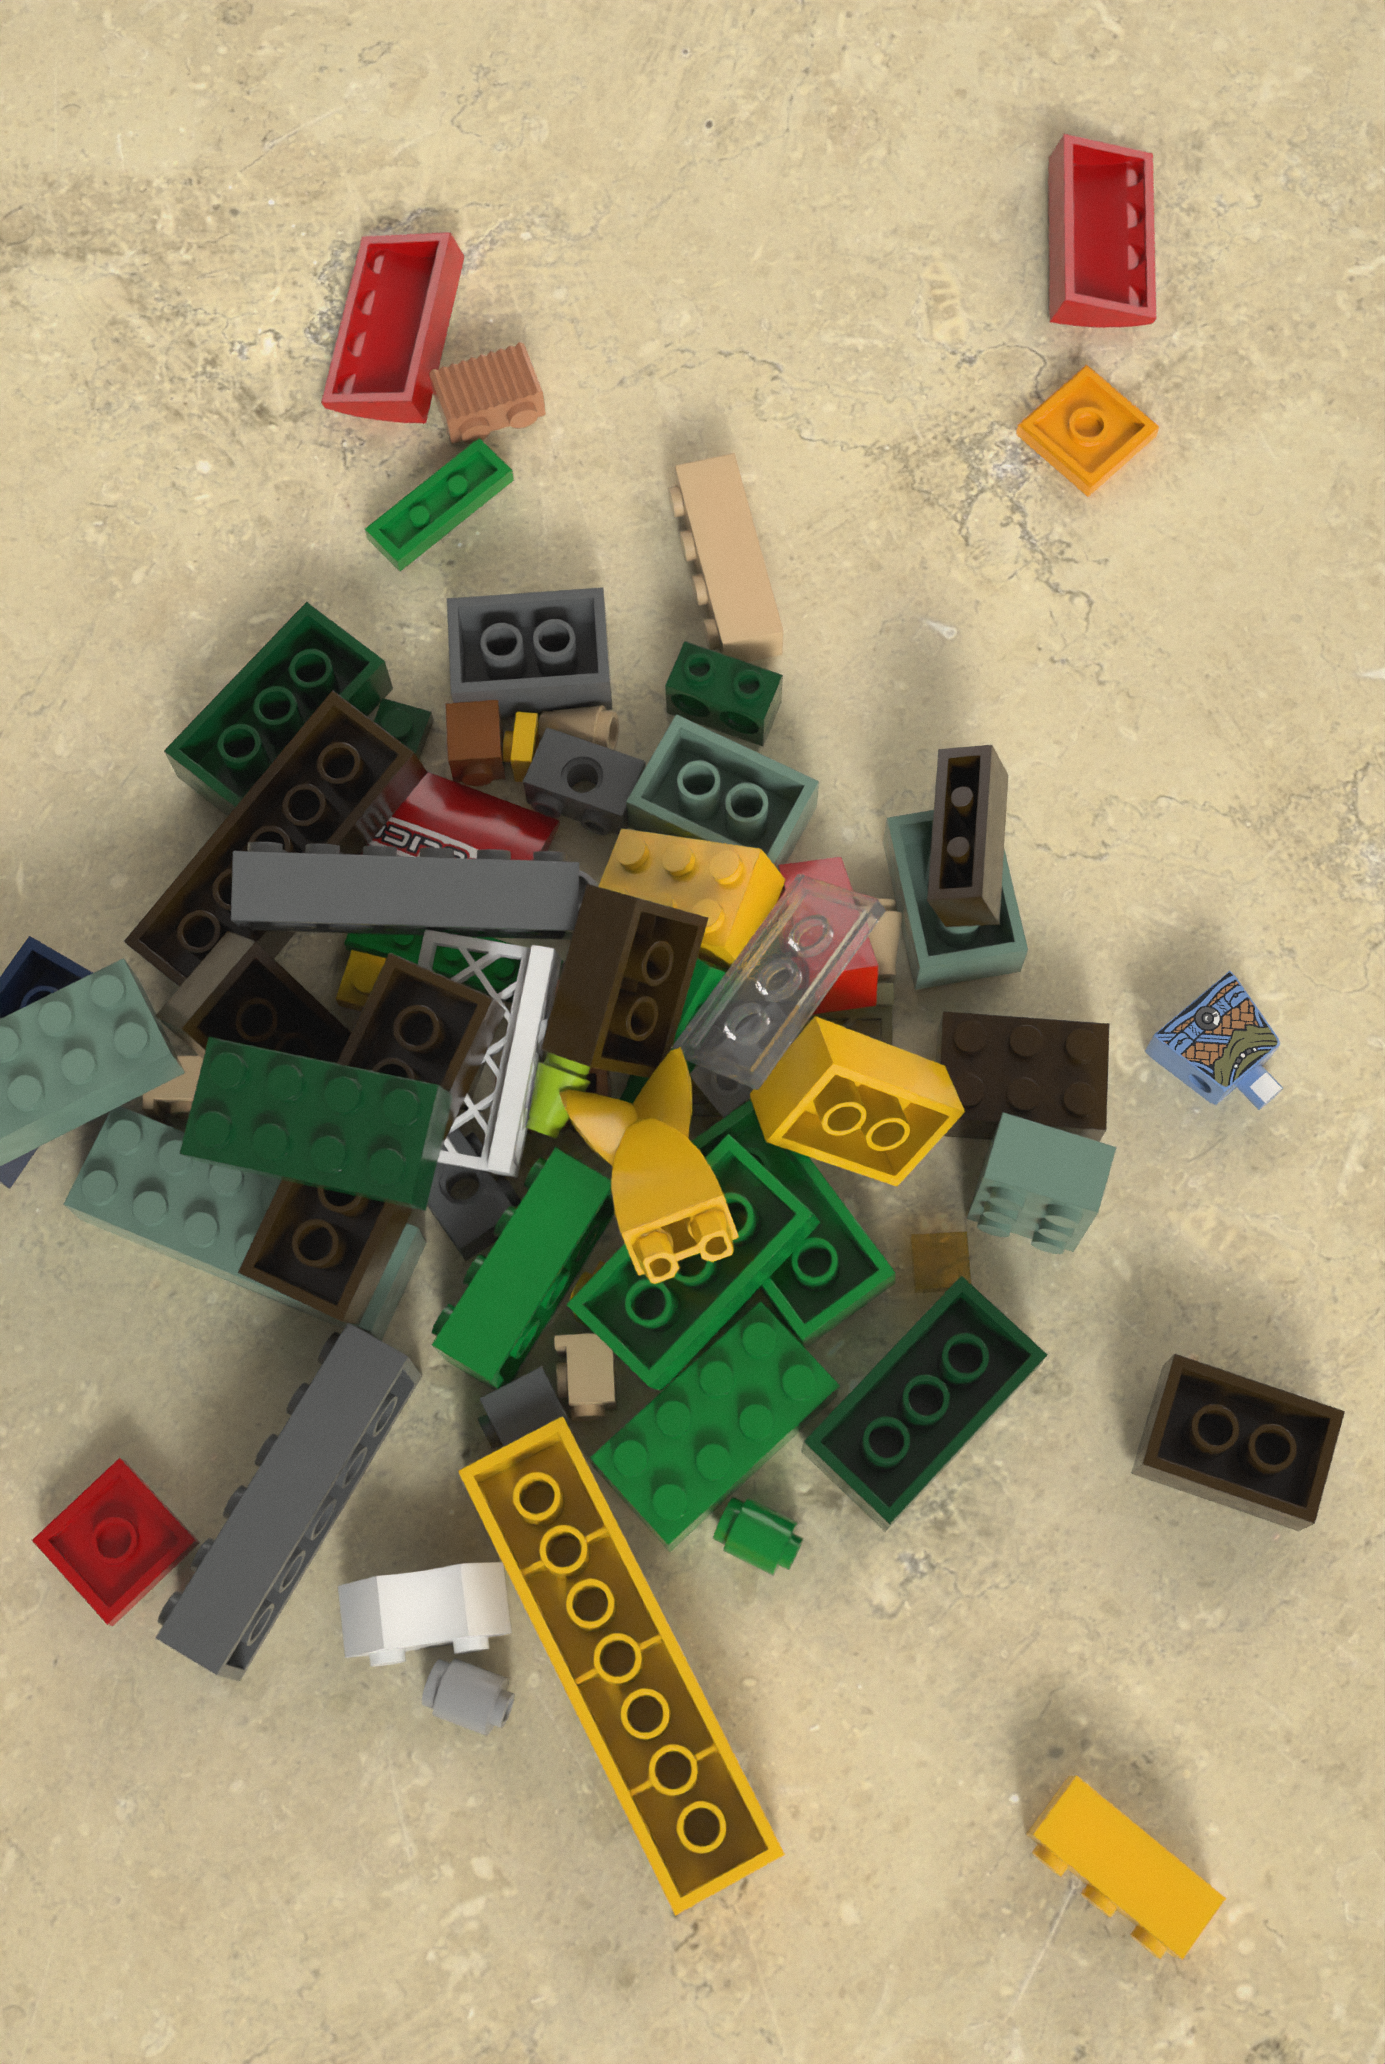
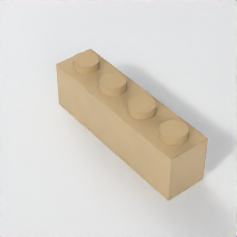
(727, 559)

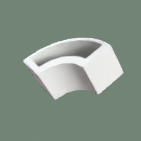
(423, 1611)

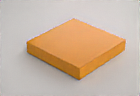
(1087, 430)

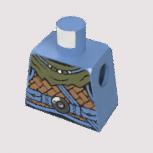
(1220, 1045)

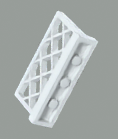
(521, 1046)

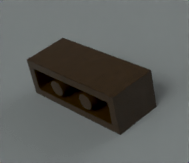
(968, 836)

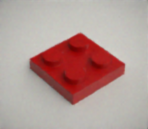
(115, 1542)

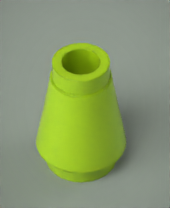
(552, 1077)

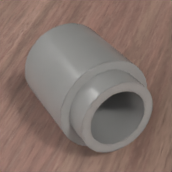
(468, 1696)

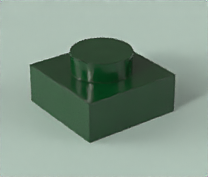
(405, 723)

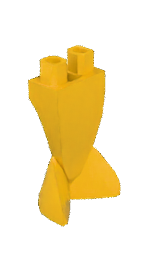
(659, 1180)

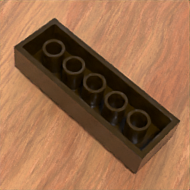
(325, 787)
(336, 1245)

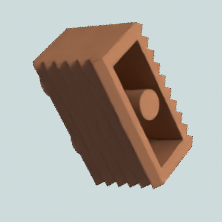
(488, 394)

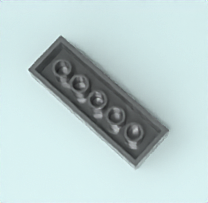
(404, 894)
(289, 1504)

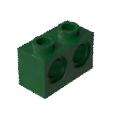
(723, 693)

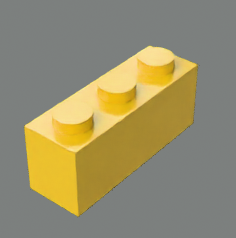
(1124, 1869)

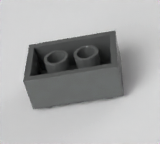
(530, 650)

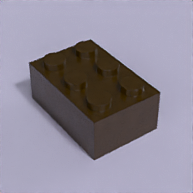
(623, 982)
(251, 1001)
(1026, 1069)
(1238, 1442)

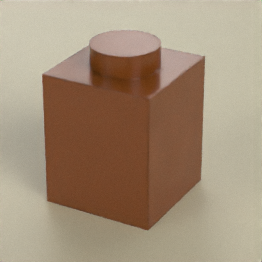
(475, 742)

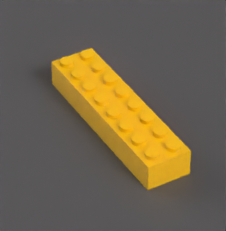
(621, 1666)

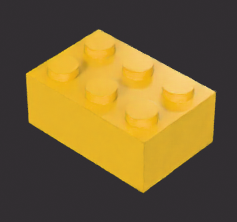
(708, 878)
(856, 1102)

